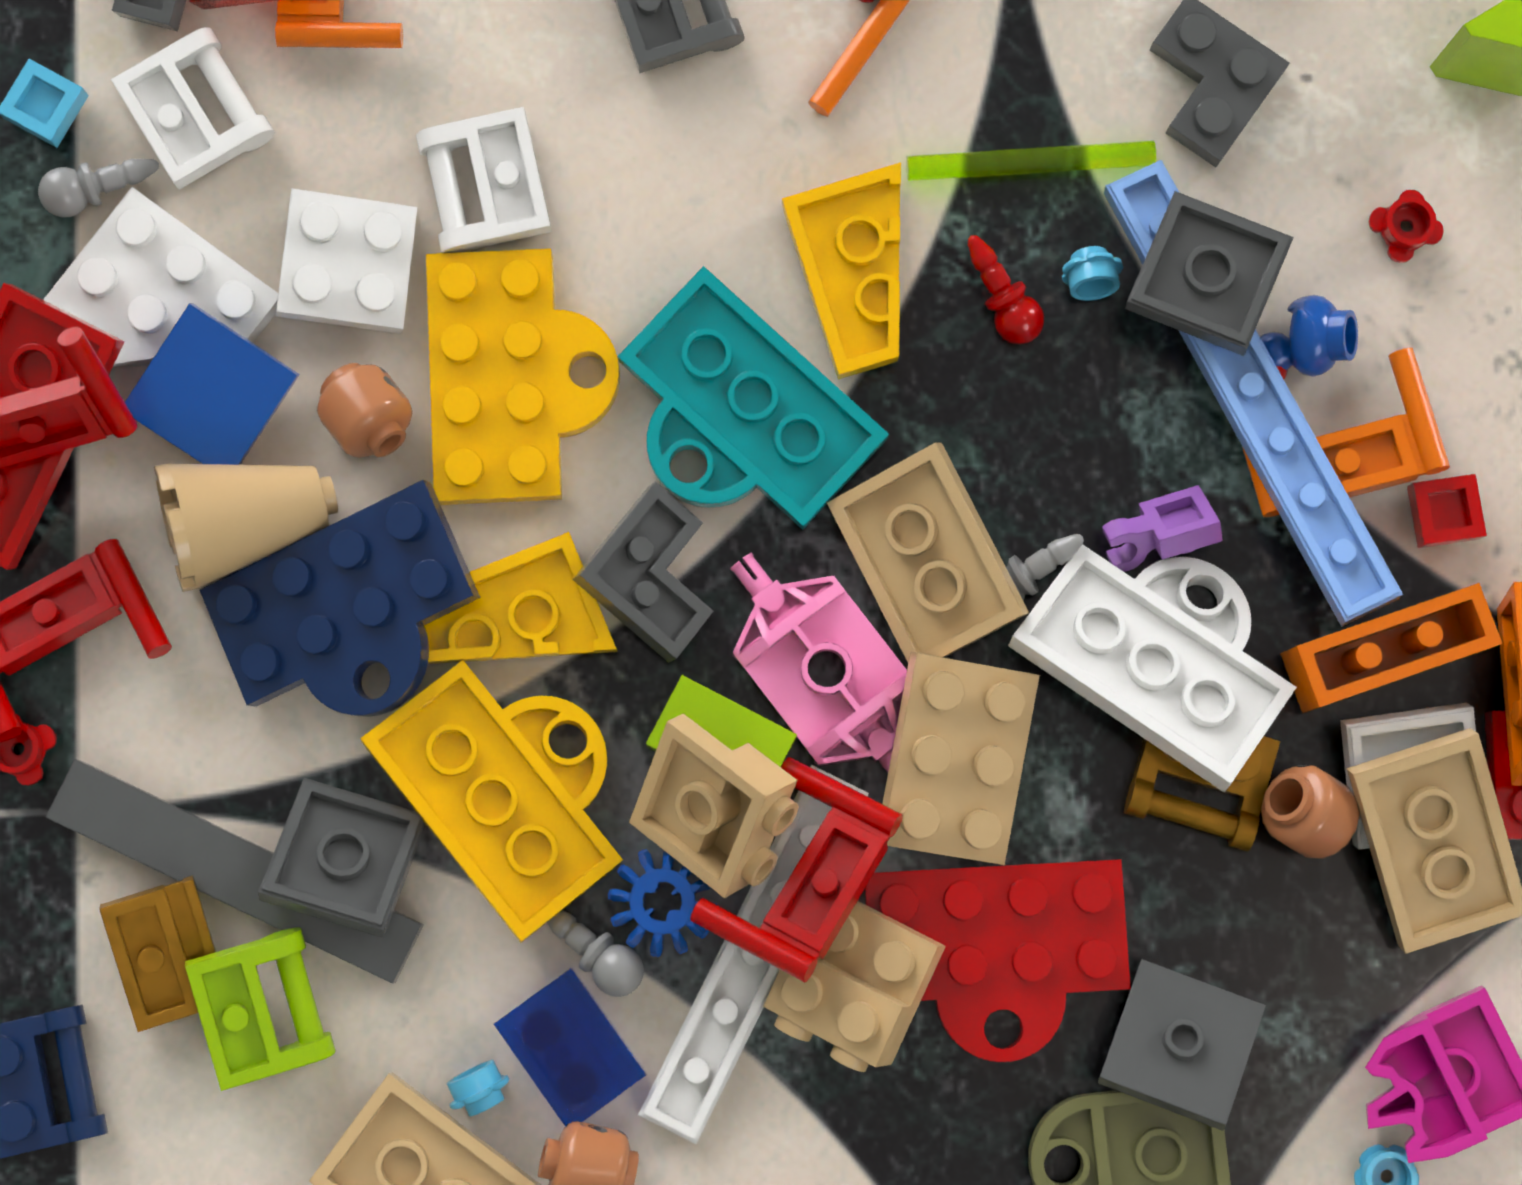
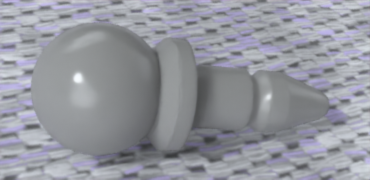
(68, 191)
(1042, 563)
(614, 968)

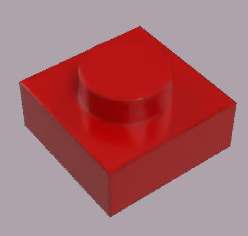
(1446, 511)

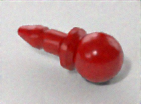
(1017, 316)

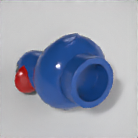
(1316, 337)

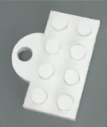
(1158, 658)

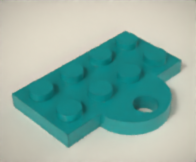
(745, 406)

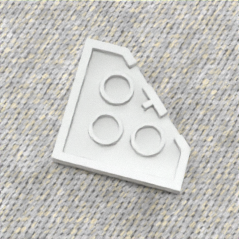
(146, 272)

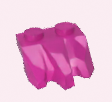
(1449, 1077)

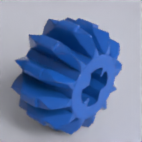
(650, 883)

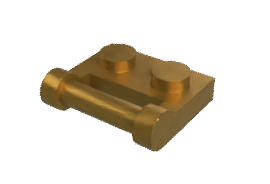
(1248, 785)

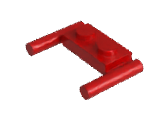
(64, 411)
(69, 606)
(821, 885)

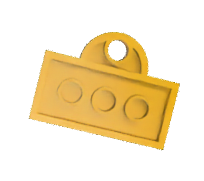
(505, 376)
(501, 793)

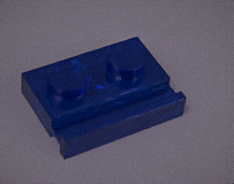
(570, 1048)

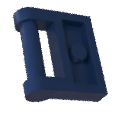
(26, 1096)

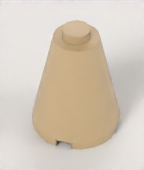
(238, 514)

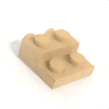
(714, 806)
(860, 990)

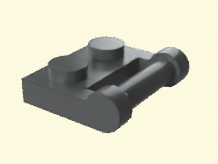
(663, 35)

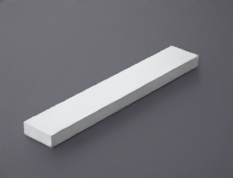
(728, 998)

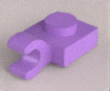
(1166, 523)

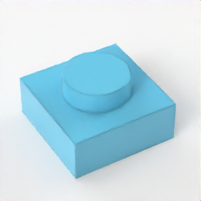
(43, 103)

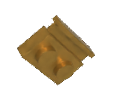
(150, 942)

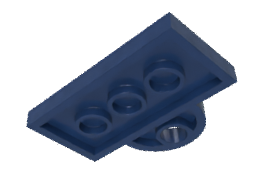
(344, 604)

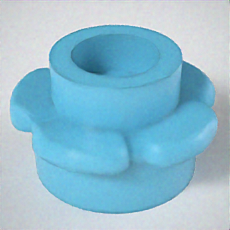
(1092, 273)
(477, 1088)
(1377, 1159)

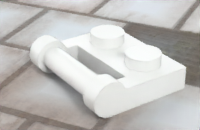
(174, 117)
(504, 178)

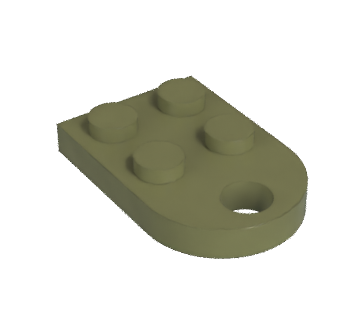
(1129, 1143)

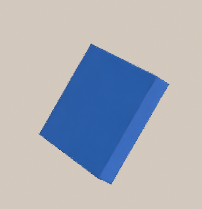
(210, 390)

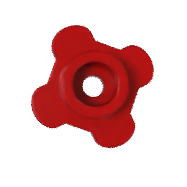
(1415, 210)
(27, 765)

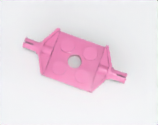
(780, 638)

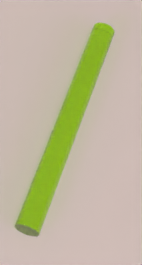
(1030, 160)

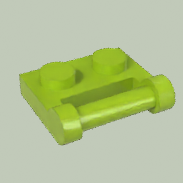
(238, 1015)

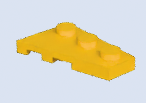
(851, 265)
(524, 611)

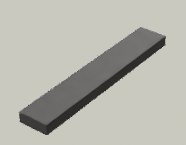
(216, 858)

